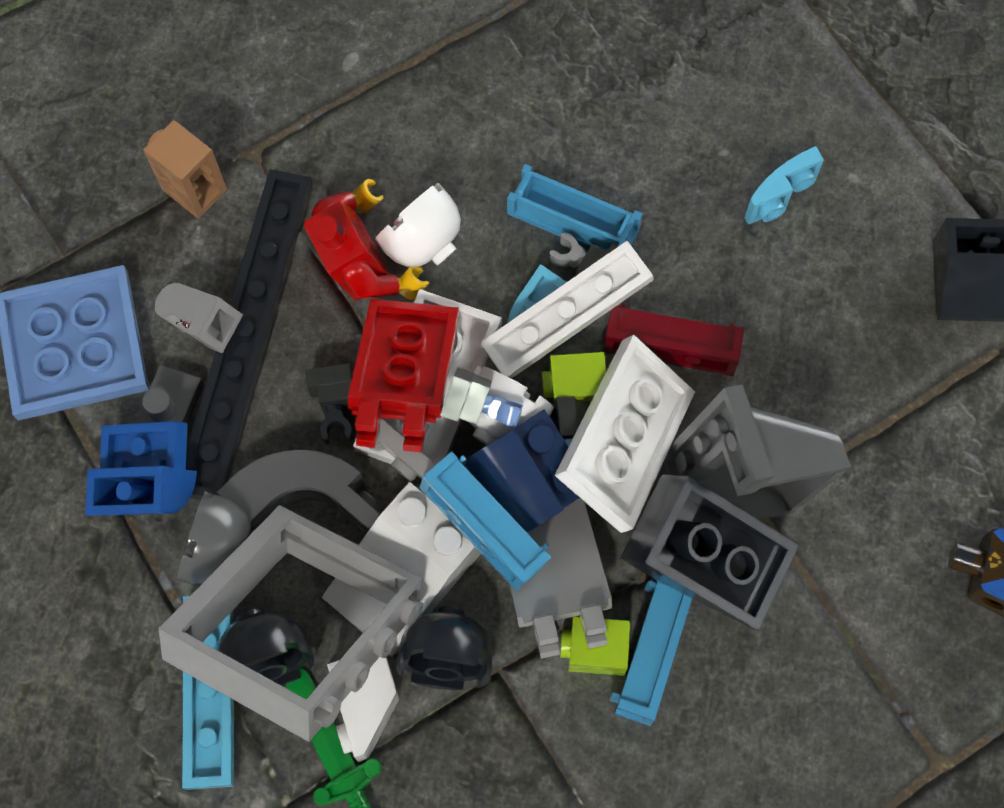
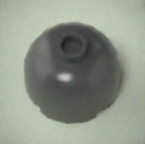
(214, 535)

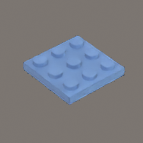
(71, 343)

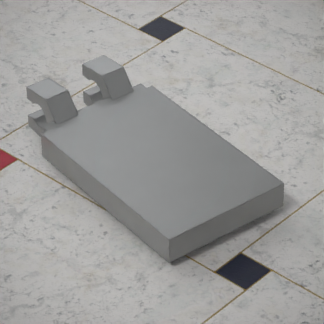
(568, 583)

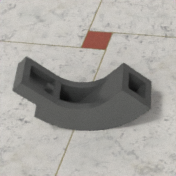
(298, 477)

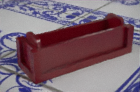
(678, 339)

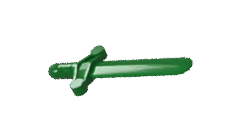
(346, 778)

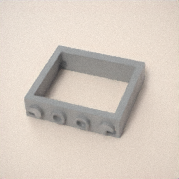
(235, 578)

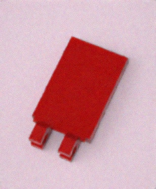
(402, 369)

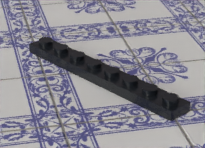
(257, 297)

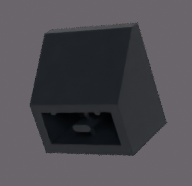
(969, 269)

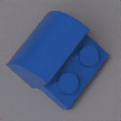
(140, 470)

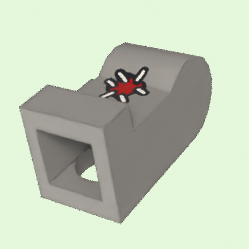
(198, 314)

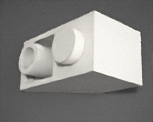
(367, 711)

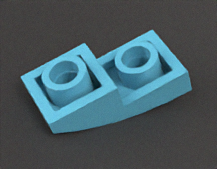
(775, 192)

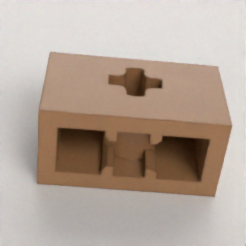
(185, 168)

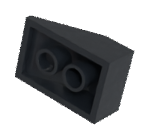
(709, 550)

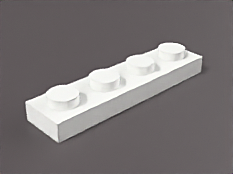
(567, 310)

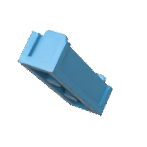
(570, 211)
(484, 521)
(653, 654)

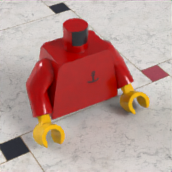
(349, 250)

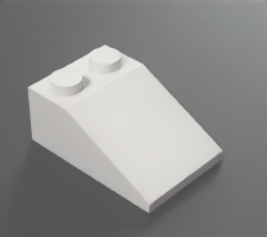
(417, 538)

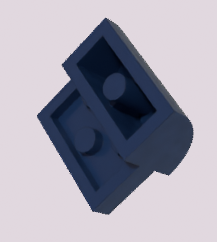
(522, 471)

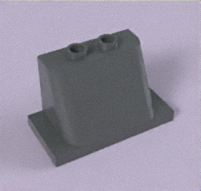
(756, 456)

